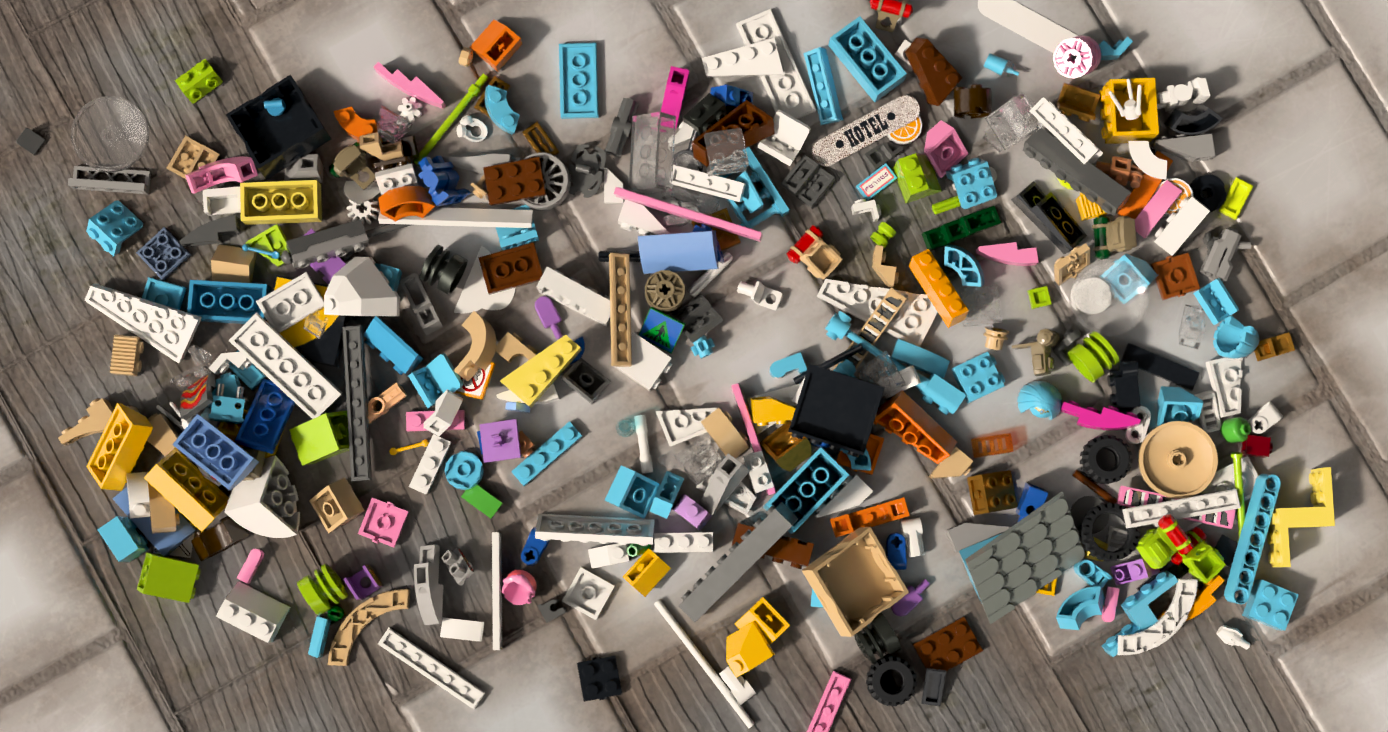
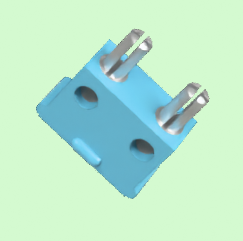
(227, 410)

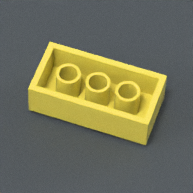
(281, 202)

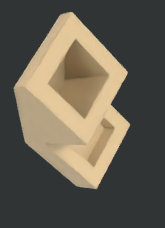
(372, 144)

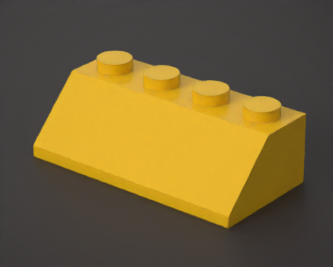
(119, 447)
(187, 489)

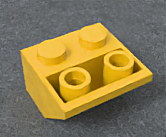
(767, 619)

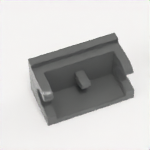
(548, 612)

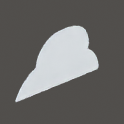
(475, 291)

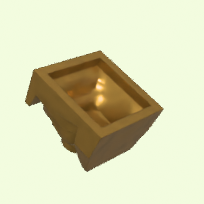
(785, 449)

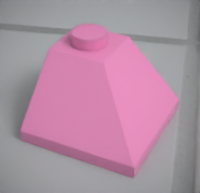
(943, 148)

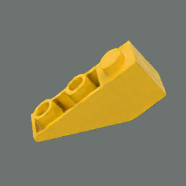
(770, 409)

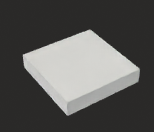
(588, 593)

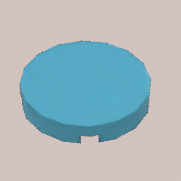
(464, 470)

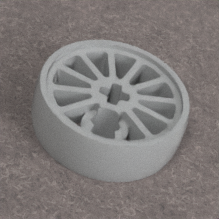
(536, 203)

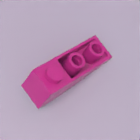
(675, 92)

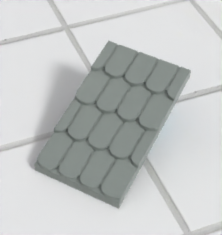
(1023, 557)

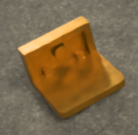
(1078, 102)

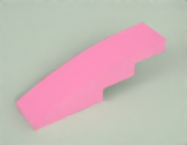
(414, 88)

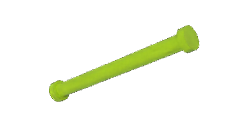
(1239, 486)

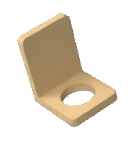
(478, 189)

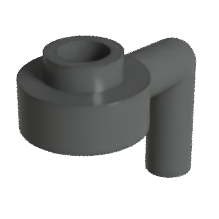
(1069, 337)

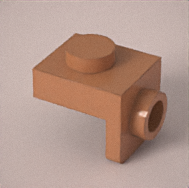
(525, 445)

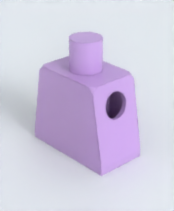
(692, 512)

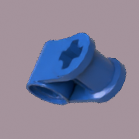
(533, 545)
(896, 555)

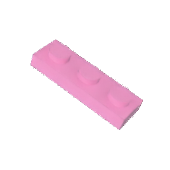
(416, 420)

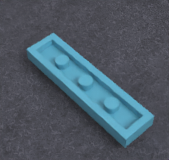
(546, 453)

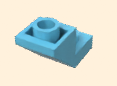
(1109, 53)

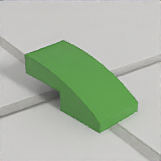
(482, 500)

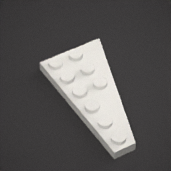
(155, 323)
(908, 324)

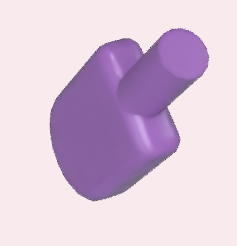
(548, 315)
(910, 600)

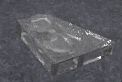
(391, 125)

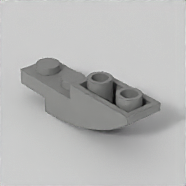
(427, 590)

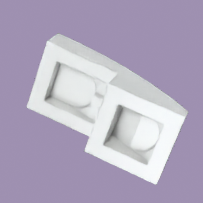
(462, 629)

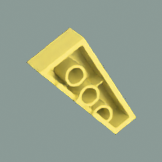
(539, 373)

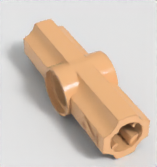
(388, 398)

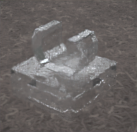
(315, 325)

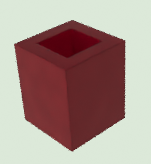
(1257, 446)

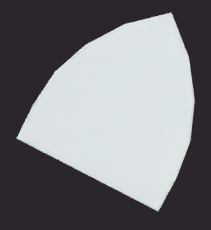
(357, 194)

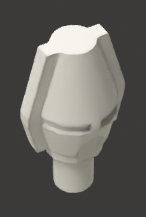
(1232, 636)

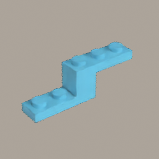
(1138, 610)

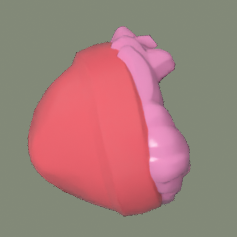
(519, 587)

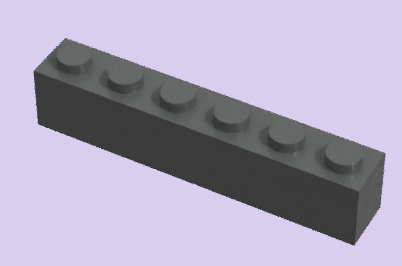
(1081, 177)

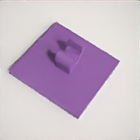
(500, 440)

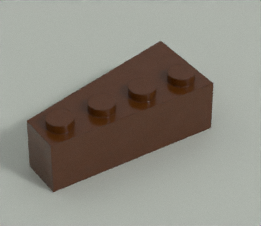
(754, 124)
(784, 549)

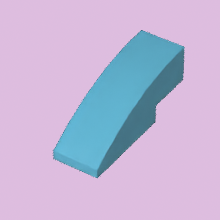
(920, 358)

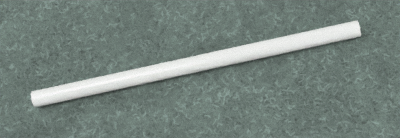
(704, 663)

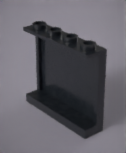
(836, 410)

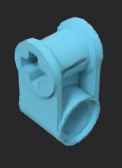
(1094, 576)

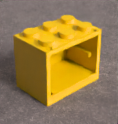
(1118, 128)

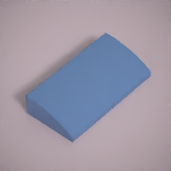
(678, 251)
(215, 452)
(163, 542)

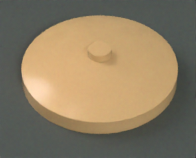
(1177, 459)

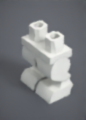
(1181, 94)

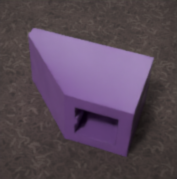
(1132, 571)

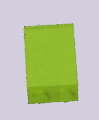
(916, 177)
(321, 437)
(168, 577)

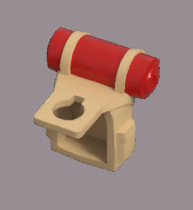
(815, 253)

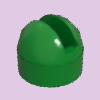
(336, 609)

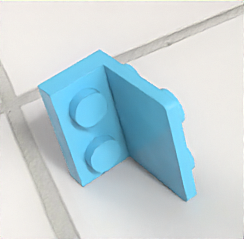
(517, 237)

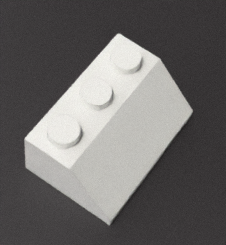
(253, 612)

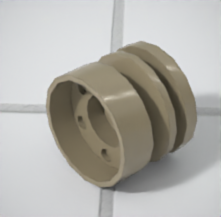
(656, 299)

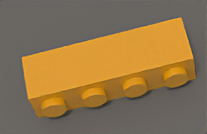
(938, 288)

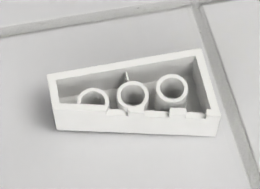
(575, 296)

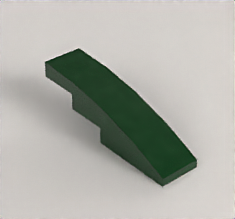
(961, 228)

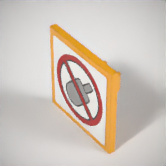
(477, 384)

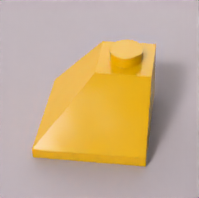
(747, 649)

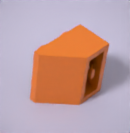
(496, 44)

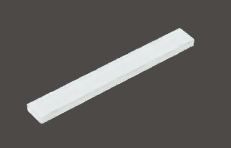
(468, 217)

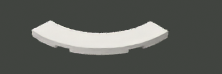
(1166, 626)

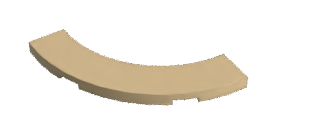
(359, 618)

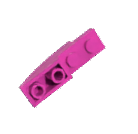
(1108, 420)

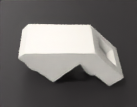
(221, 364)
(445, 412)

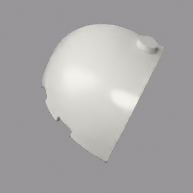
(266, 503)

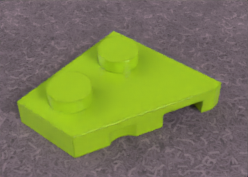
(270, 240)

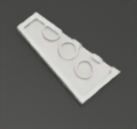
(750, 60)

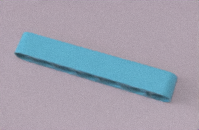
(1259, 532)

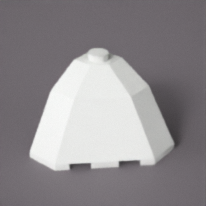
(361, 291)

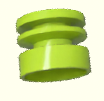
(1096, 355)
(321, 590)

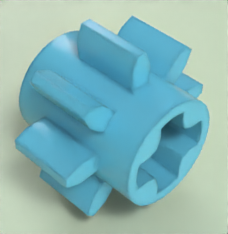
(703, 347)

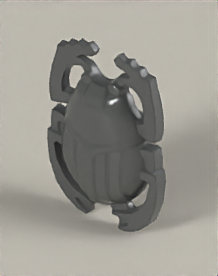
(585, 171)

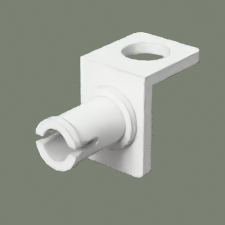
(759, 293)

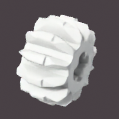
(357, 214)

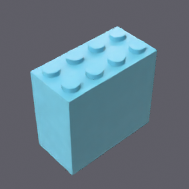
(809, 486)

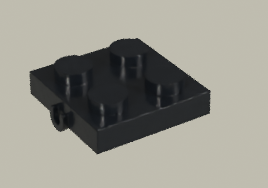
(599, 678)

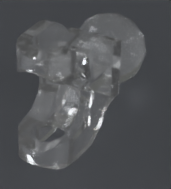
(701, 203)

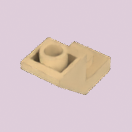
(886, 273)

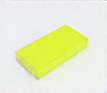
(1236, 198)

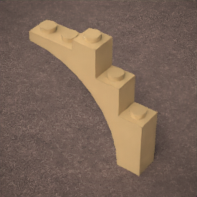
(100, 411)

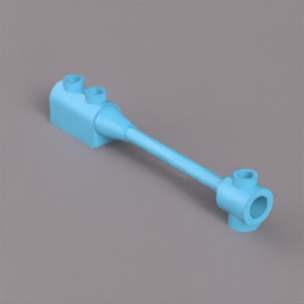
(933, 388)

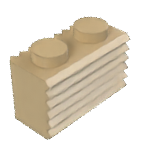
(126, 355)

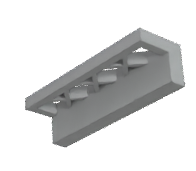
(110, 184)

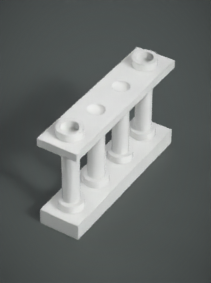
(1066, 132)

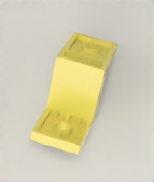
(1305, 517)

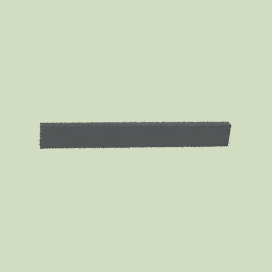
(357, 403)

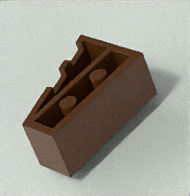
(934, 72)

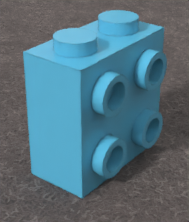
(978, 377)

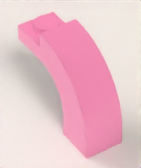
(221, 171)

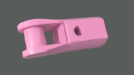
(251, 565)
(1110, 604)

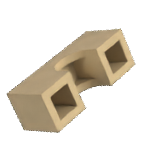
(511, 347)

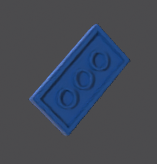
(265, 418)

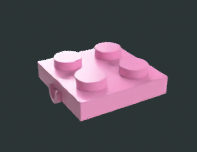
(383, 522)

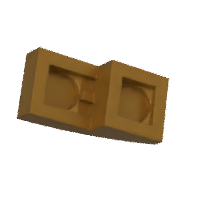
(1274, 347)

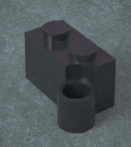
(1124, 386)

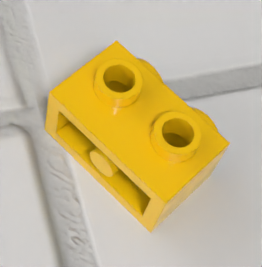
(646, 572)

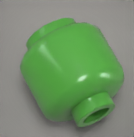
(1235, 429)

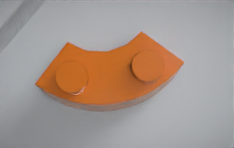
(353, 124)
(406, 202)

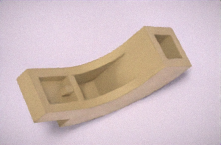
(481, 349)

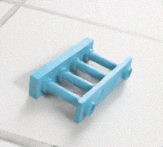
(768, 191)

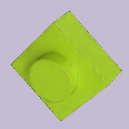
(1039, 297)

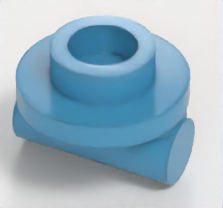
(275, 106)

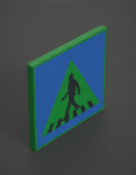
(661, 330)

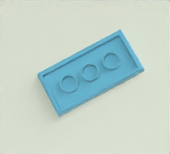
(578, 80)

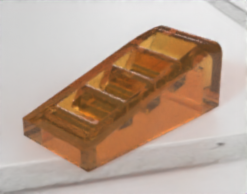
(1008, 440)

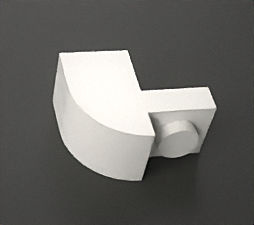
(138, 495)

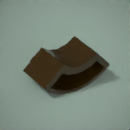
(219, 538)

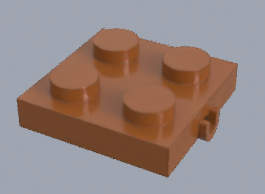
(1175, 276)

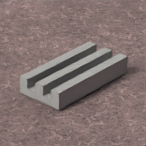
(1109, 536)

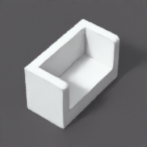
(222, 201)

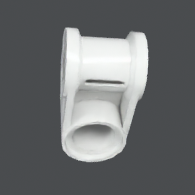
(1265, 418)

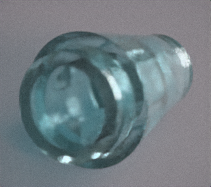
(628, 432)

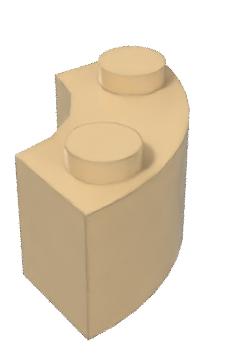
(725, 435)

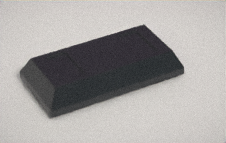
(933, 686)

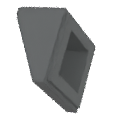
(30, 141)

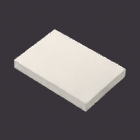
(291, 303)

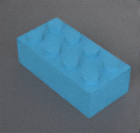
(225, 300)

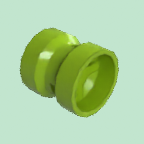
(883, 234)

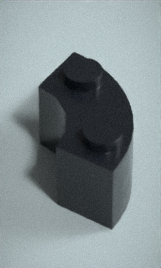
(1193, 121)

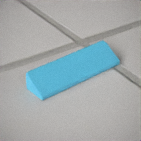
(823, 86)

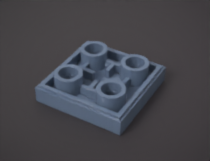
(163, 253)

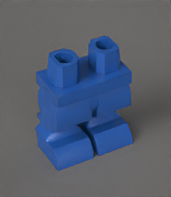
(442, 181)

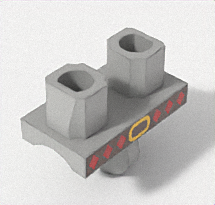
(458, 565)

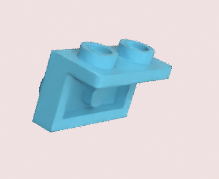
(1216, 301)

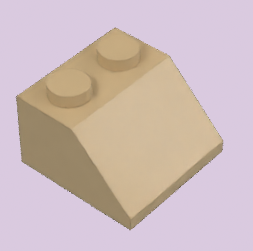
(336, 505)

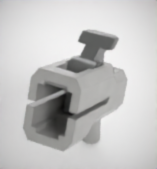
(1221, 252)

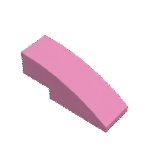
(1156, 208)
(1008, 254)

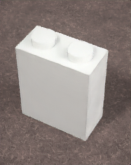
(647, 363)

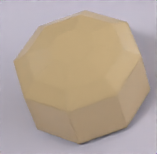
(466, 57)

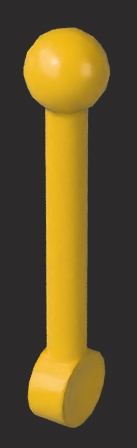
(393, 451)

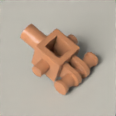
(1122, 171)

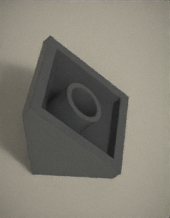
(585, 380)

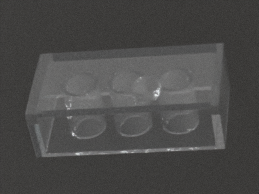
(652, 153)

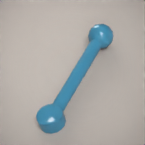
(276, 255)

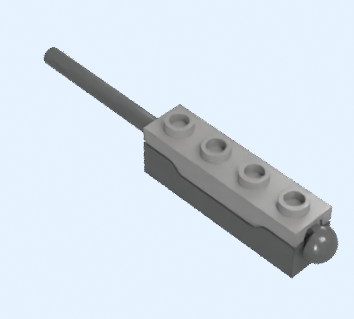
(331, 242)

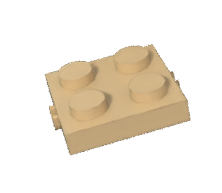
(1071, 263)

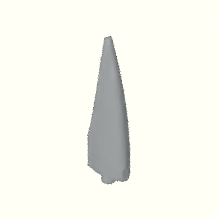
(477, 162)

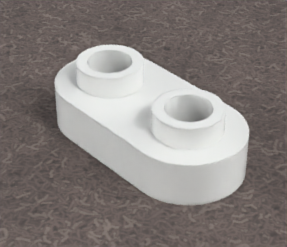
(1141, 430)

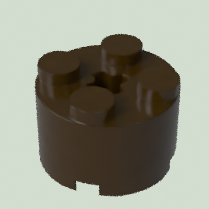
(972, 101)

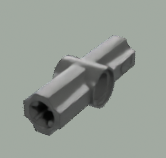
(621, 127)

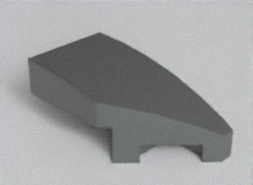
(880, 155)

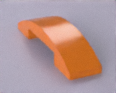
(1140, 196)
(869, 517)

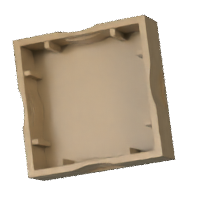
(855, 581)

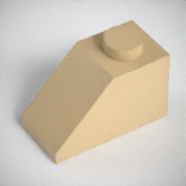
(953, 466)

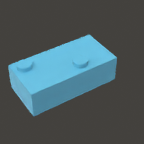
(867, 59)

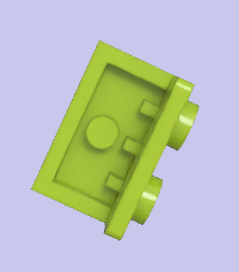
(198, 81)

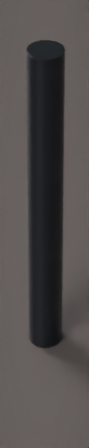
(833, 361)

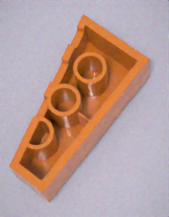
(915, 427)

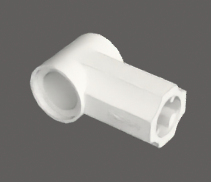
(912, 532)
(739, 687)

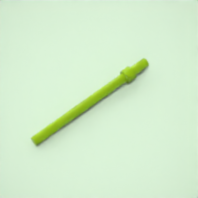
(473, 91)

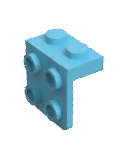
(973, 182)
(113, 226)
(435, 379)

